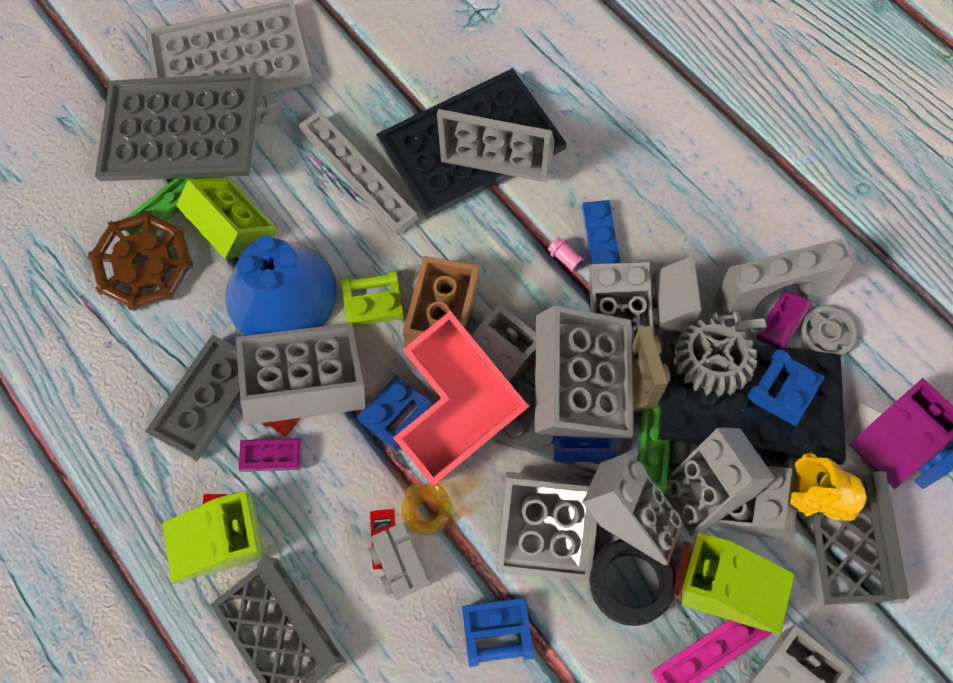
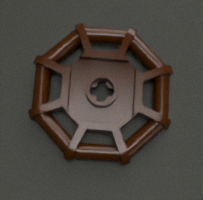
(133, 246)

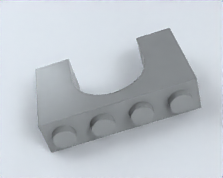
(813, 268)

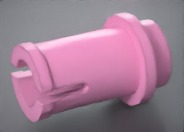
(565, 254)

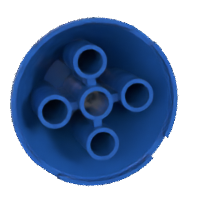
(280, 288)

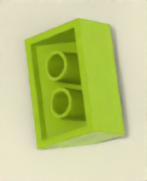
(224, 215)

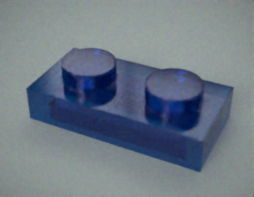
(583, 449)

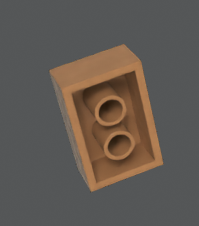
(440, 289)

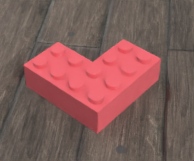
(472, 403)

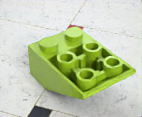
(213, 537)
(736, 584)

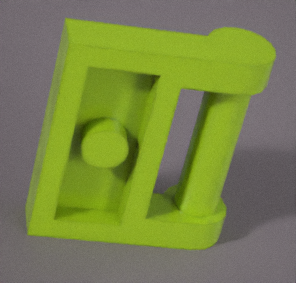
(372, 307)

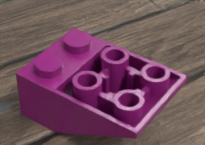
(907, 433)

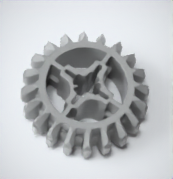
(713, 347)

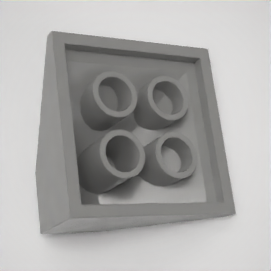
(545, 528)

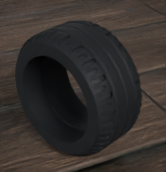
(615, 610)

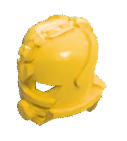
(837, 494)

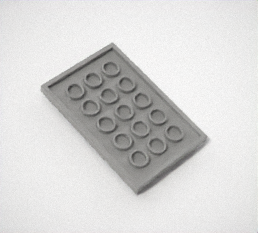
(241, 41)

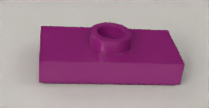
(784, 319)
(270, 454)

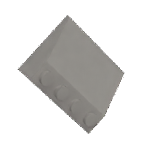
(495, 145)
(299, 373)
(583, 374)

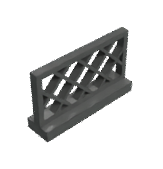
(885, 543)
(295, 609)

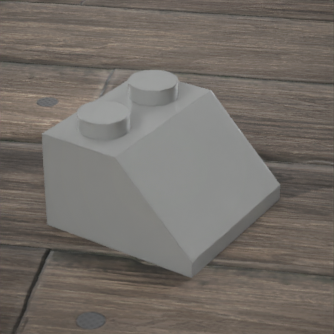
(675, 297)

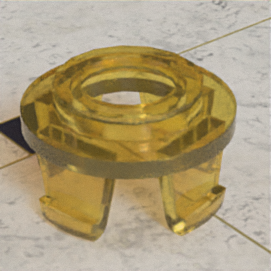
(419, 493)

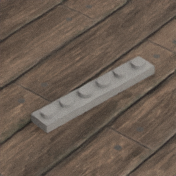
(358, 172)

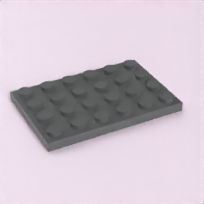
(178, 127)

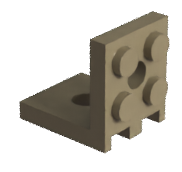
(648, 372)

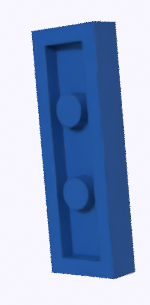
(600, 232)

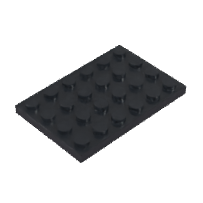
(415, 143)
(693, 416)

